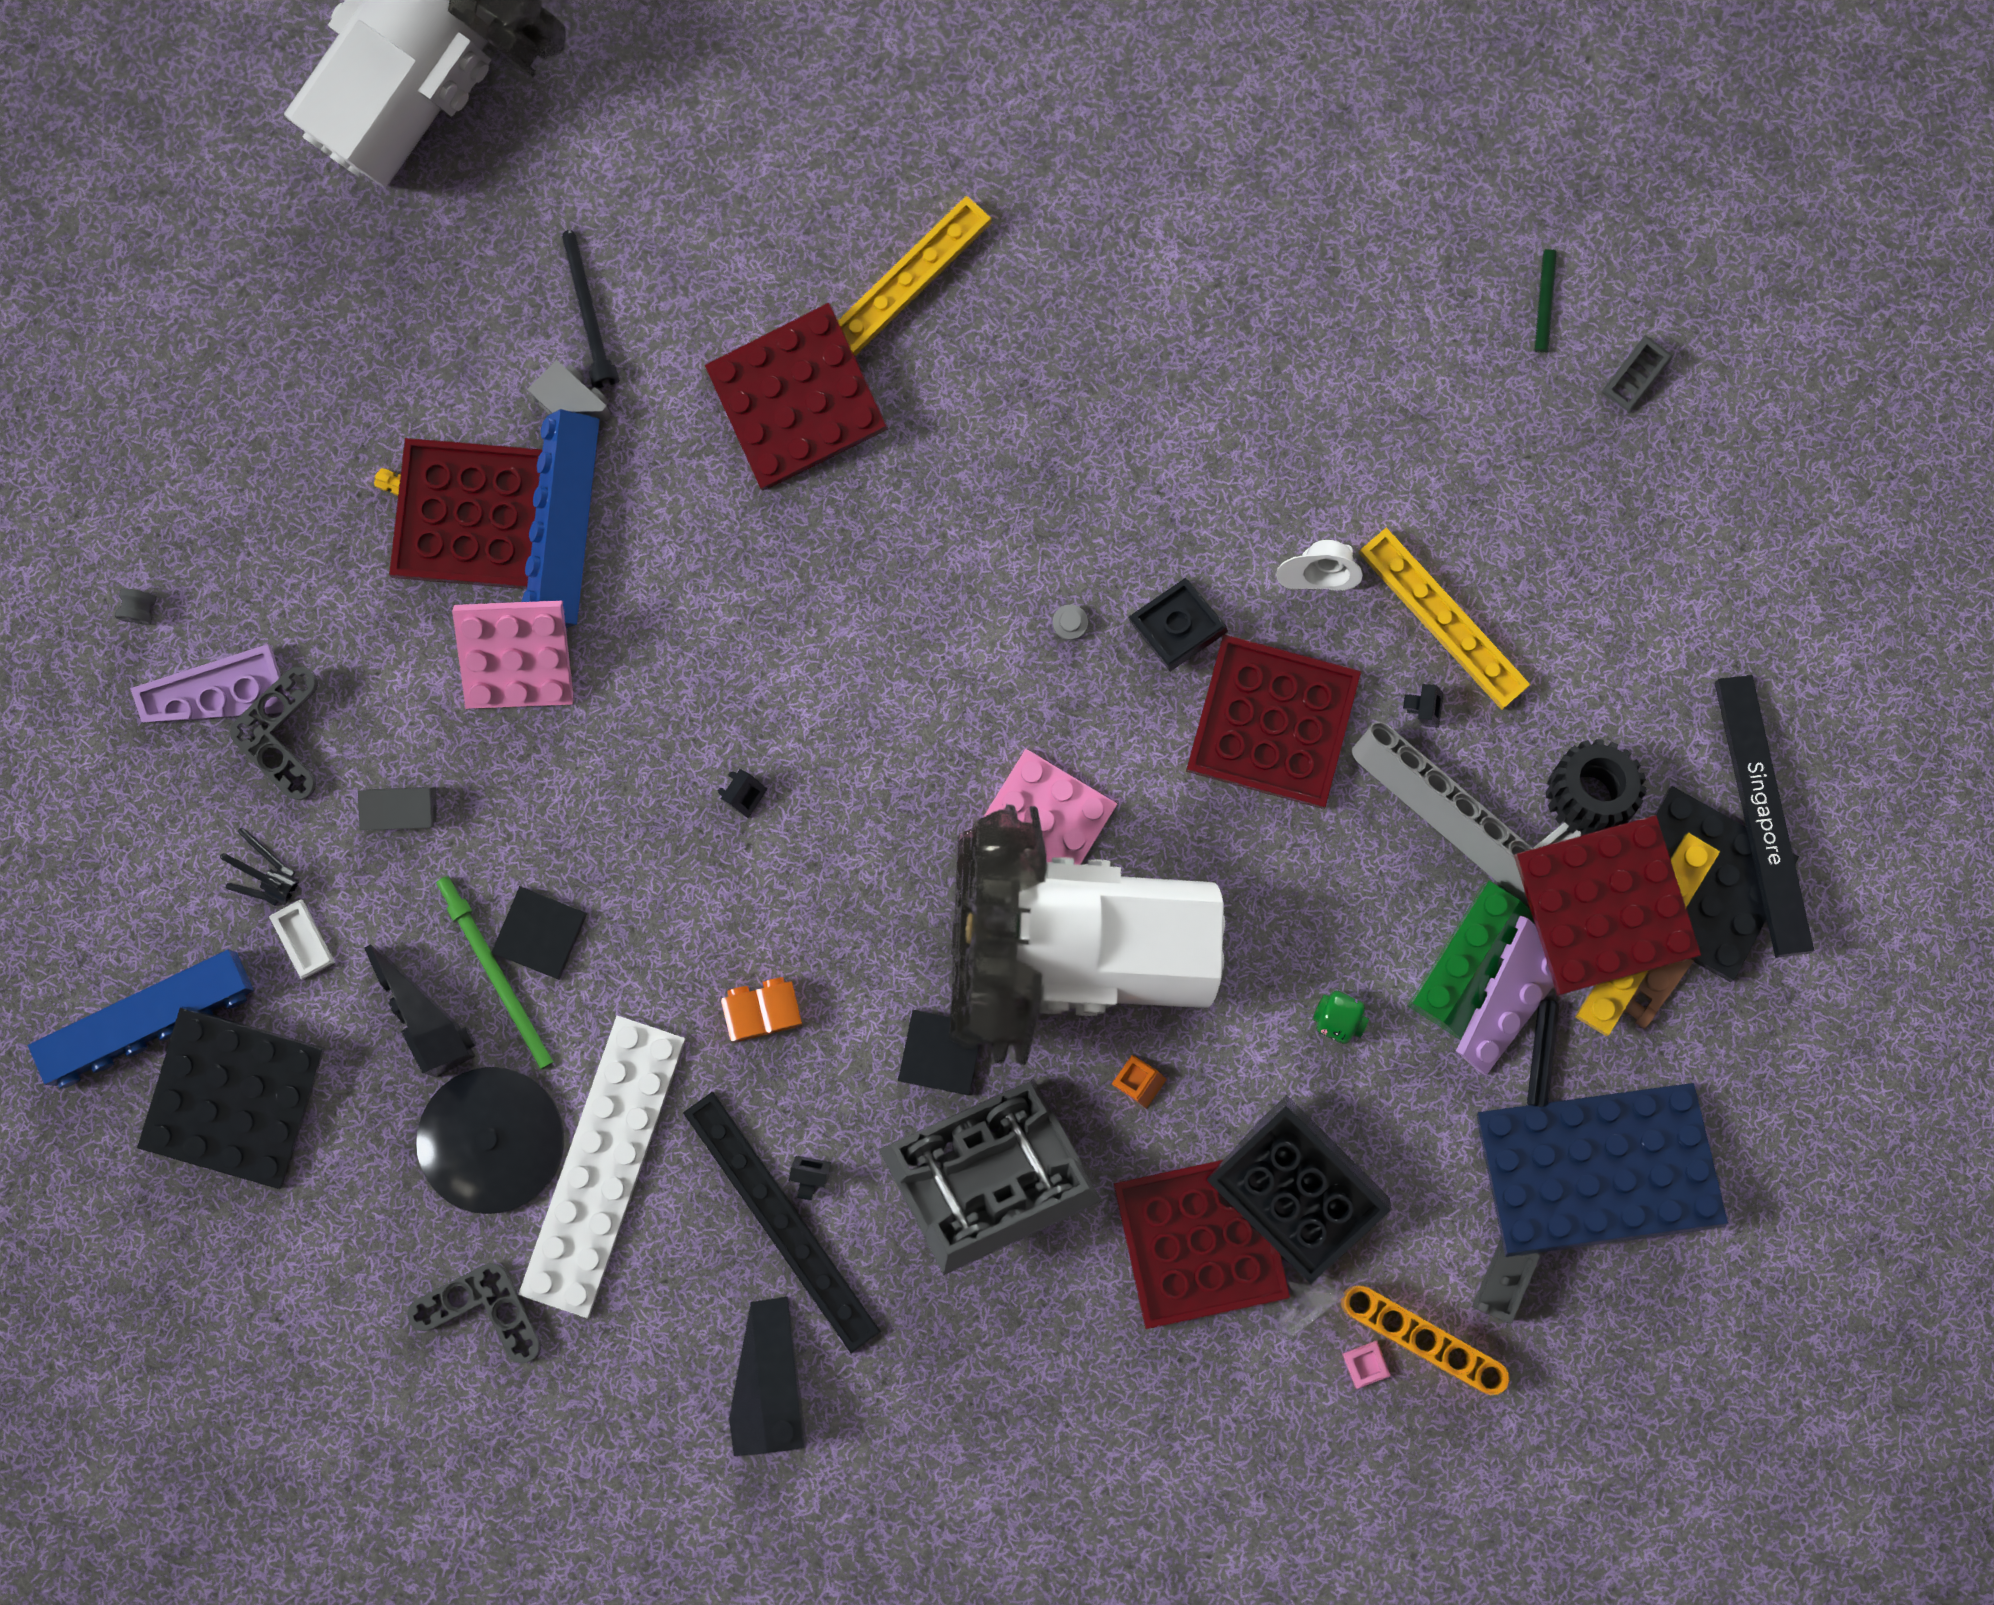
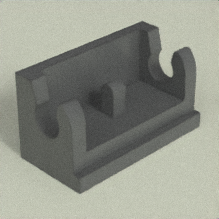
(397, 808)
(1505, 1284)

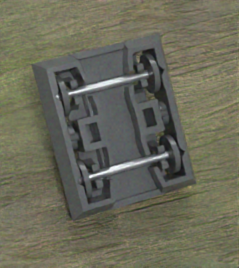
(990, 1180)

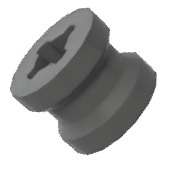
(135, 606)

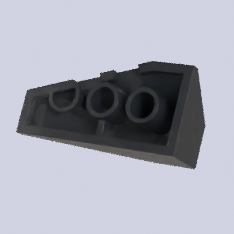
(430, 1032)
(767, 1396)

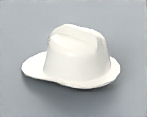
(1322, 566)

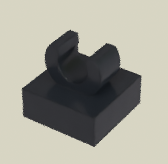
(1427, 706)
(743, 792)
(809, 1174)

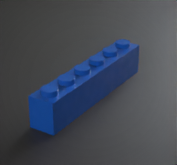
(562, 511)
(139, 1019)

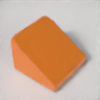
(1139, 1081)

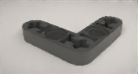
(266, 738)
(480, 1295)

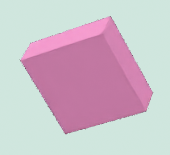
(1366, 1364)

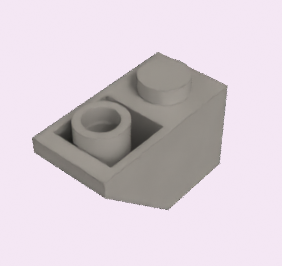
(563, 389)

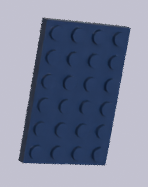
(1601, 1170)

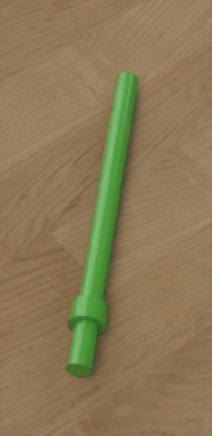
(460, 911)

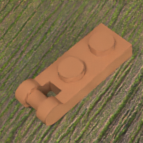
(1657, 987)

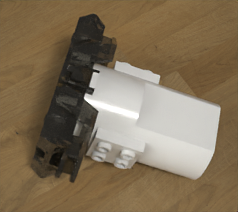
(404, 65)
(1068, 937)

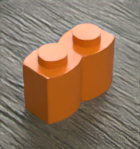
(762, 1010)

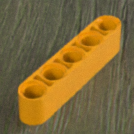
(1441, 1346)

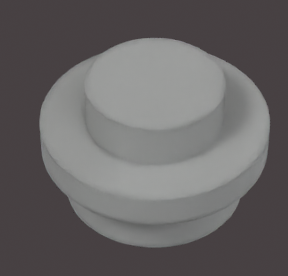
(1070, 622)

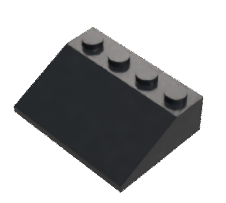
(1300, 1190)

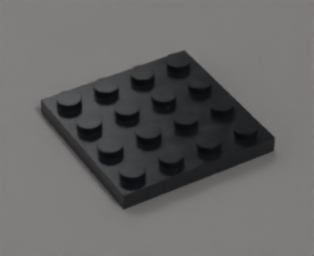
(1728, 903)
(230, 1097)

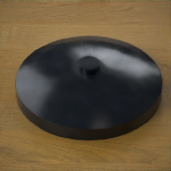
(490, 1140)

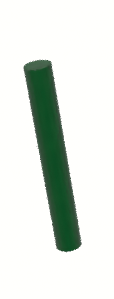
(1545, 301)

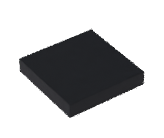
(1178, 624)
(539, 933)
(933, 1058)

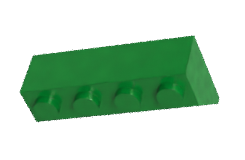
(1469, 960)

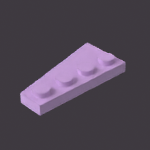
(212, 689)
(1510, 999)

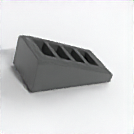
(1653, 350)

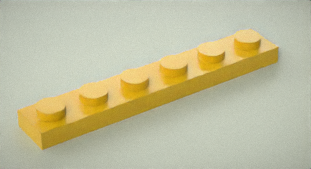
(913, 273)
(1444, 618)
(1608, 1000)

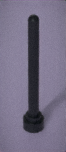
(601, 367)

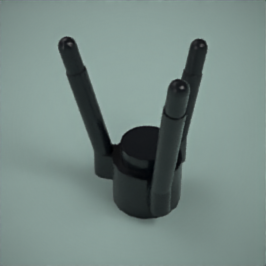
(275, 883)

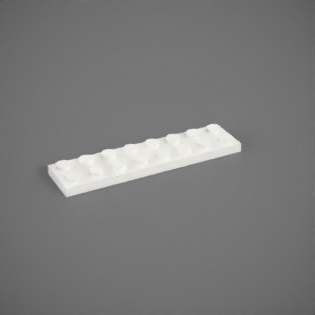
(602, 1167)

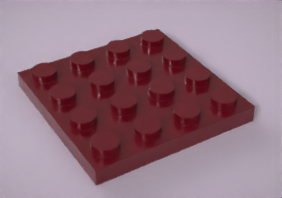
(796, 397)
(464, 513)
(1273, 721)
(1607, 905)
(1193, 1248)

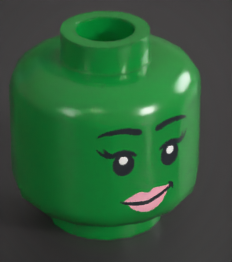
(1340, 1017)

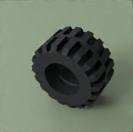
(1610, 767)

